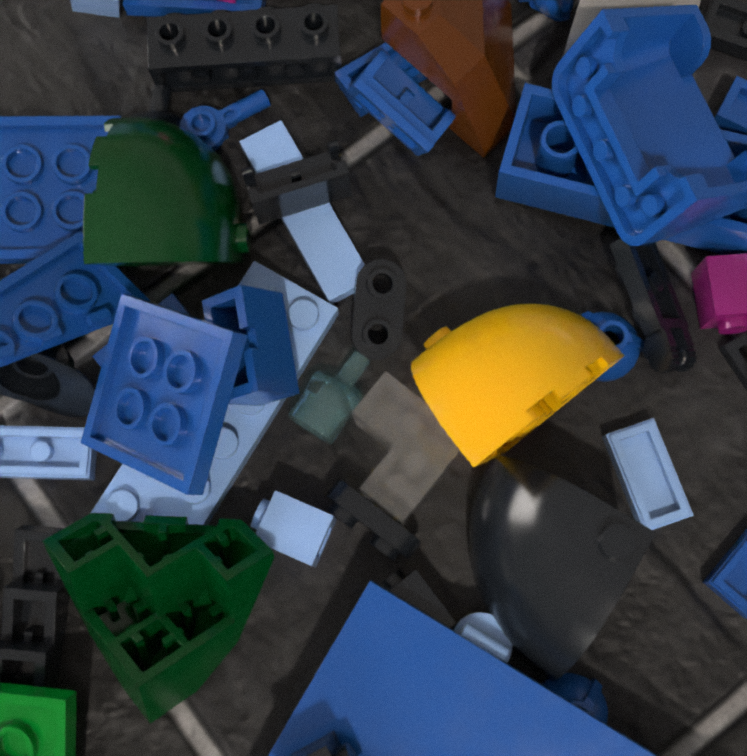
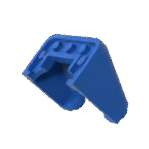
(646, 123)

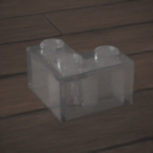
(416, 445)

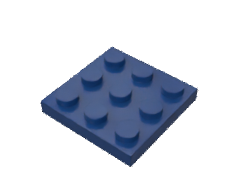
(44, 181)
(163, 393)

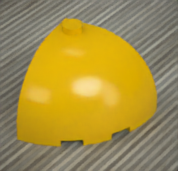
(508, 373)

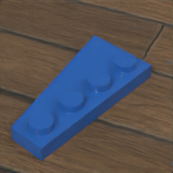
(57, 300)

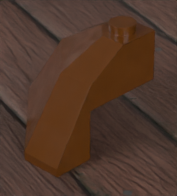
(466, 54)

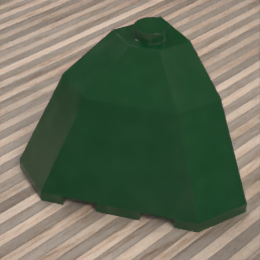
(161, 597)

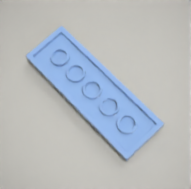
(135, 494)

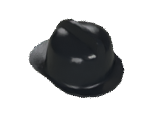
(48, 382)

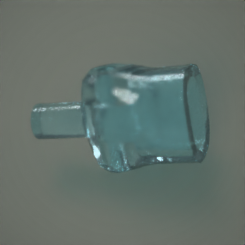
(330, 400)

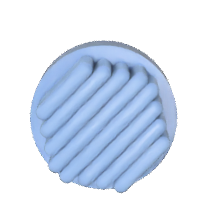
(486, 633)

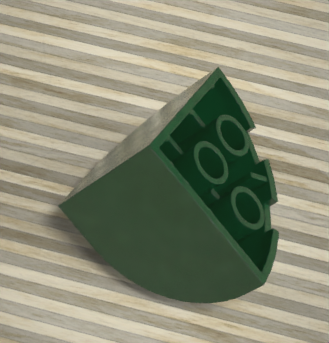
(160, 199)

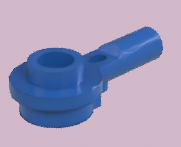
(214, 124)

